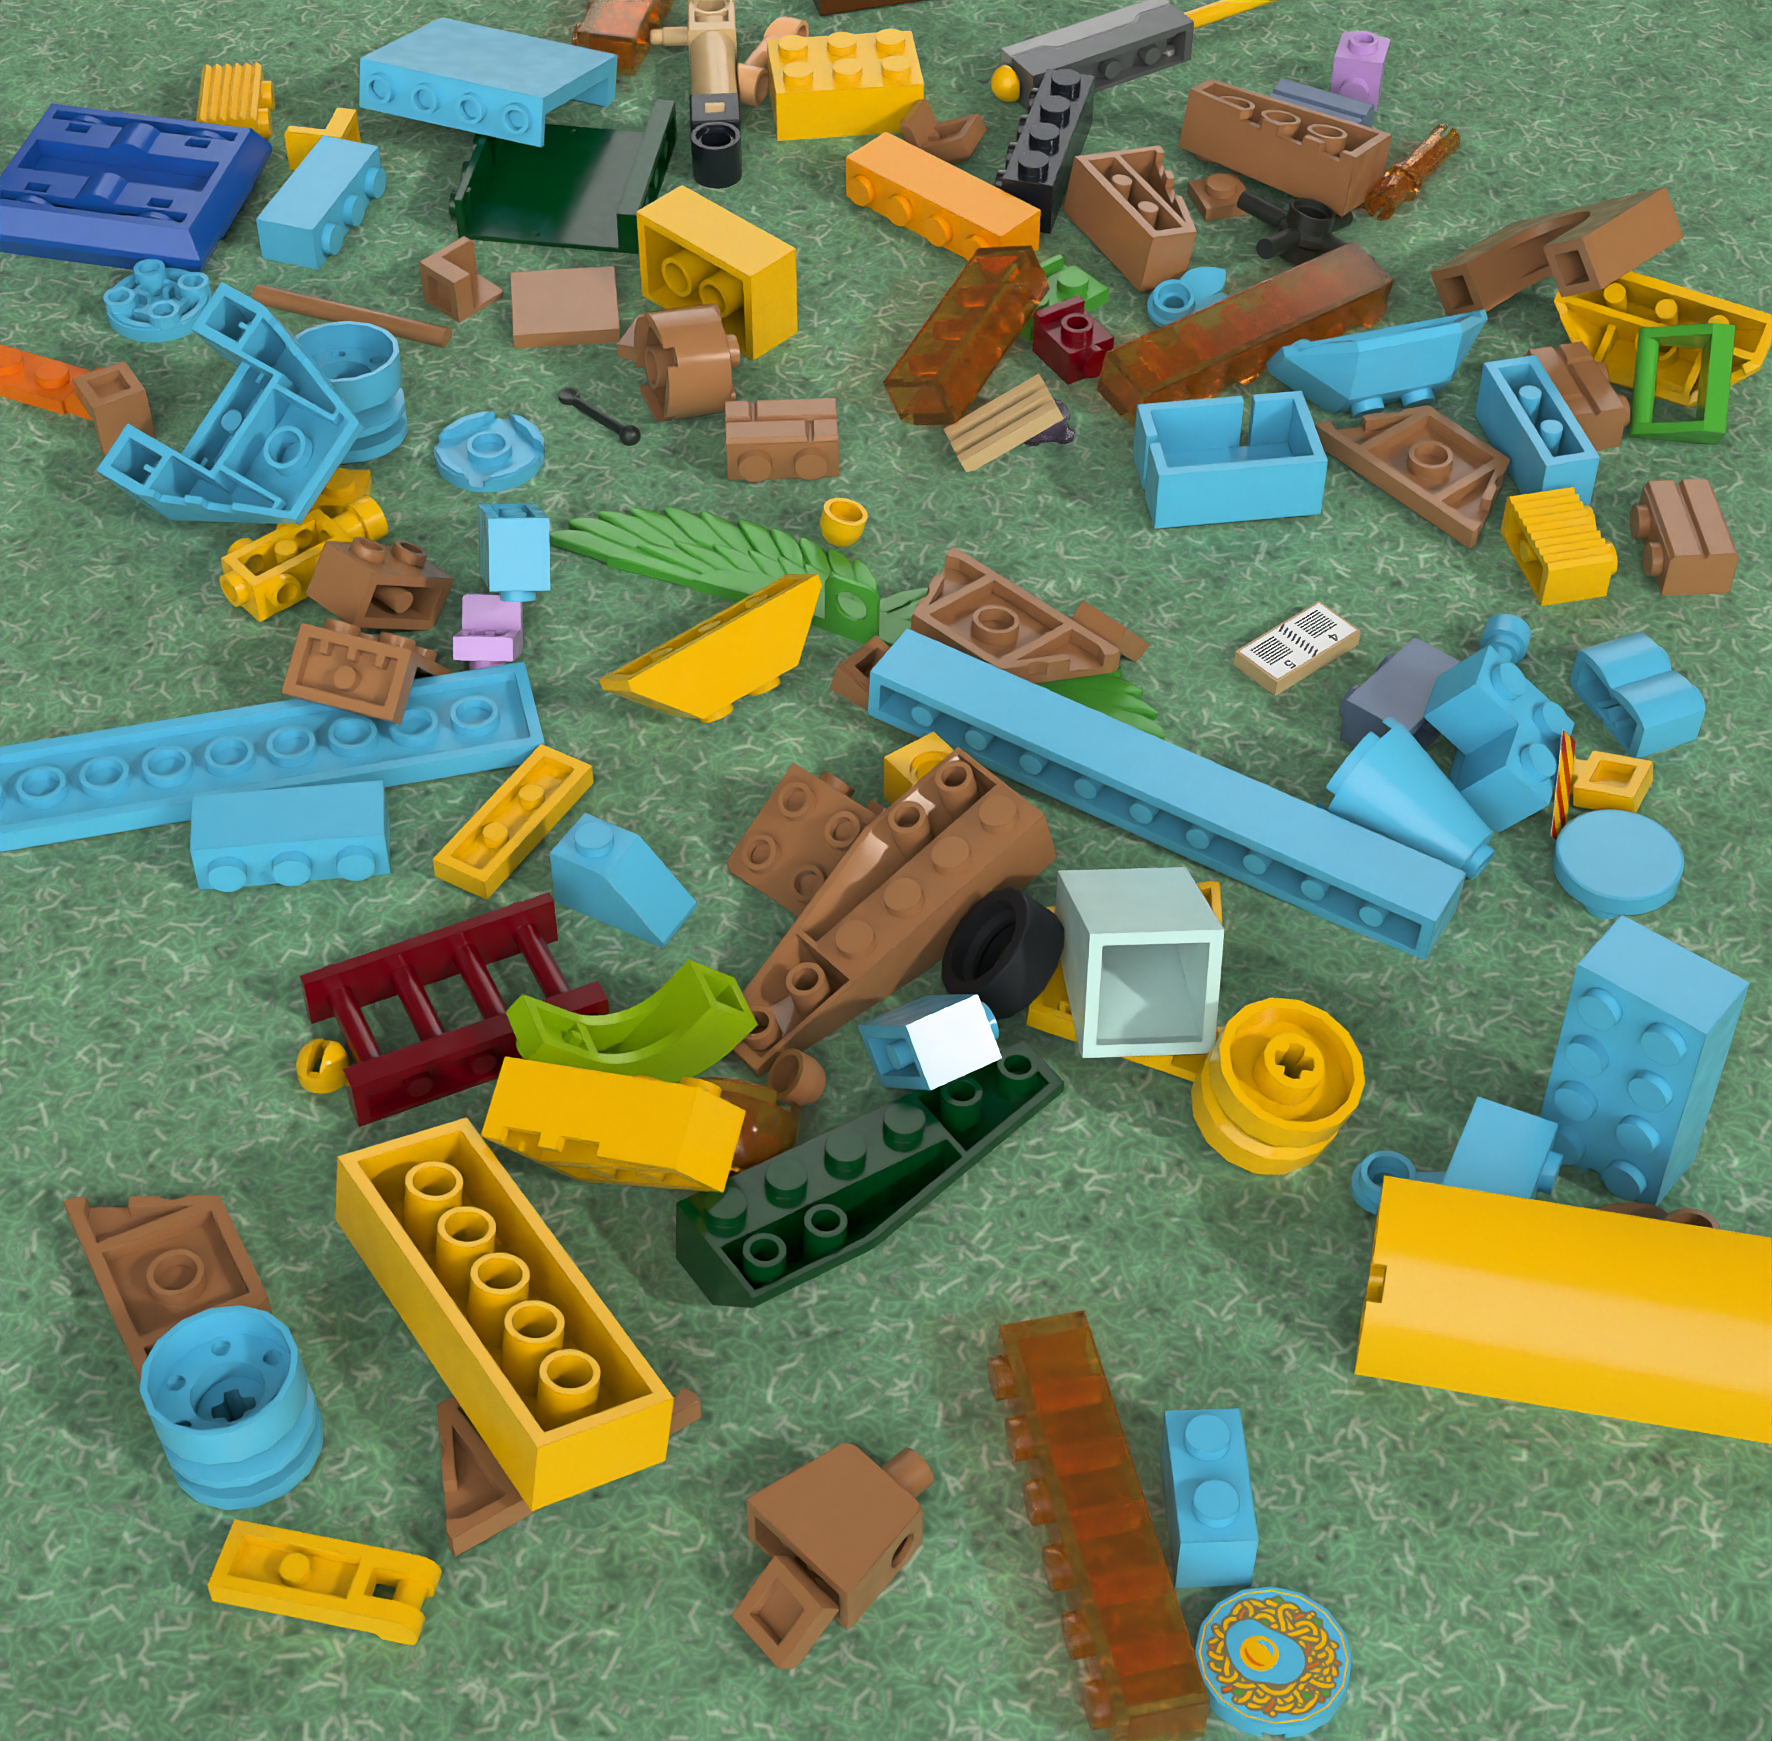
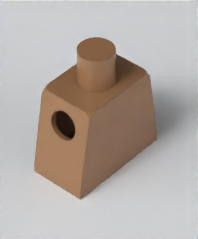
(844, 1522)

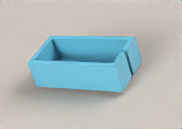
(1640, 1059)

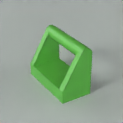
(1714, 382)

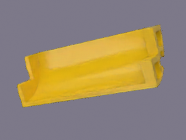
(1570, 1309)

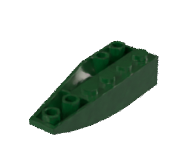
(853, 1182)

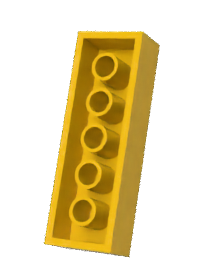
(503, 1313)

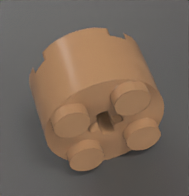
(685, 361)

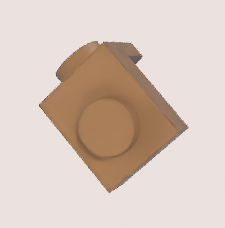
(946, 140)

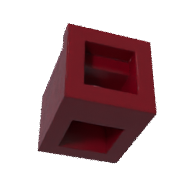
(1070, 340)

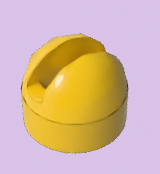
(842, 521)
(332, 1065)

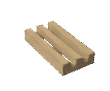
(1003, 423)

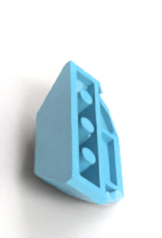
(1379, 365)

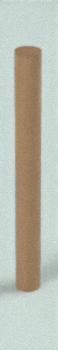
(339, 312)

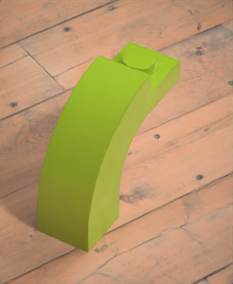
(665, 1037)

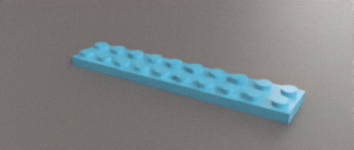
(152, 769)

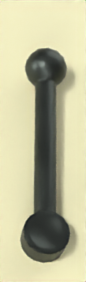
(628, 434)

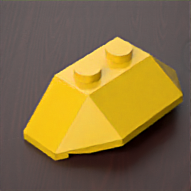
(1612, 318)
(725, 655)

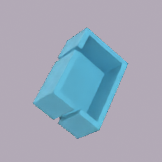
(1201, 476)

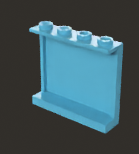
(483, 79)

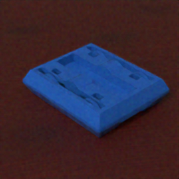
(126, 188)

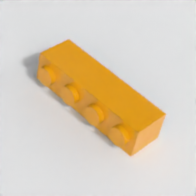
(937, 198)

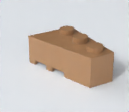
(1132, 213)

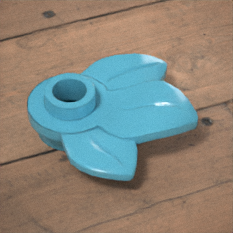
(1191, 293)

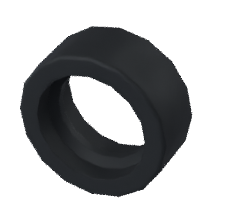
(1027, 963)

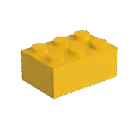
(842, 83)
(710, 256)

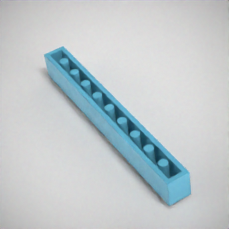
(1167, 794)

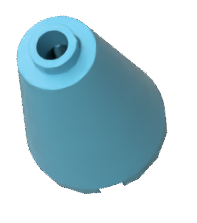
(1407, 798)

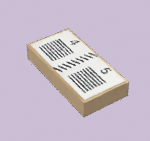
(1297, 648)

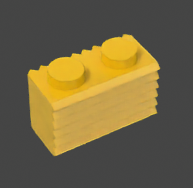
(236, 97)
(1558, 546)

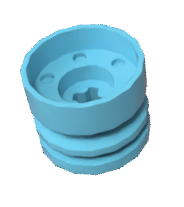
(367, 374)
(232, 1407)

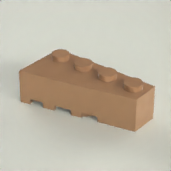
(1285, 144)

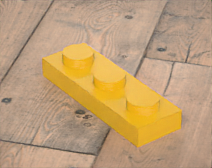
(513, 821)

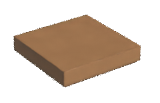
(564, 307)

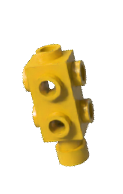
(278, 567)

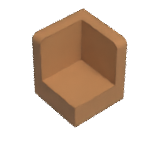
(453, 283)
(112, 400)

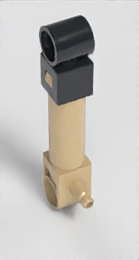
(713, 89)

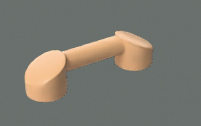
(752, 74)

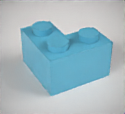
(1504, 731)

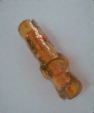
(1406, 178)

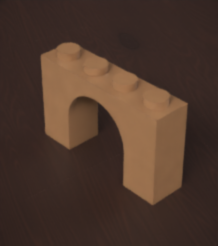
(1577, 246)

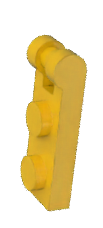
(324, 1580)

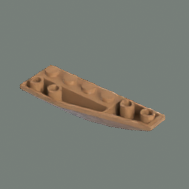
(894, 904)

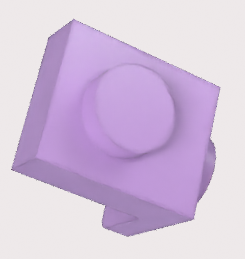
(1360, 66)
(489, 631)

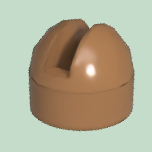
(797, 1078)

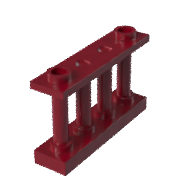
(441, 1060)

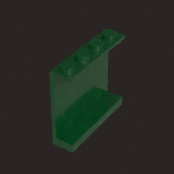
(570, 191)

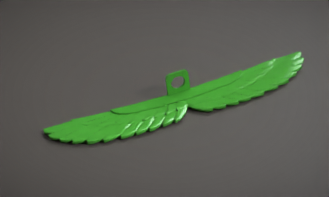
(739, 561)

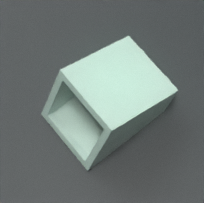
(1139, 961)

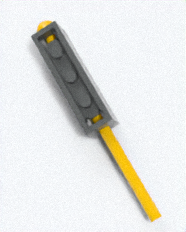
(1110, 46)

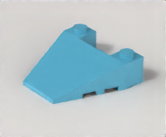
(262, 443)

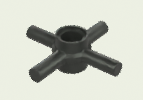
(1302, 230)

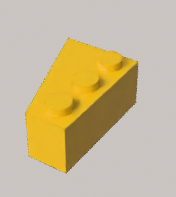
(615, 1125)

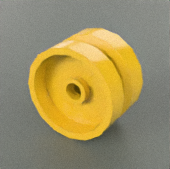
(1277, 1086)

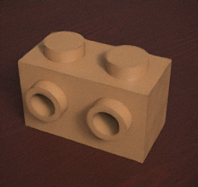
(380, 584)

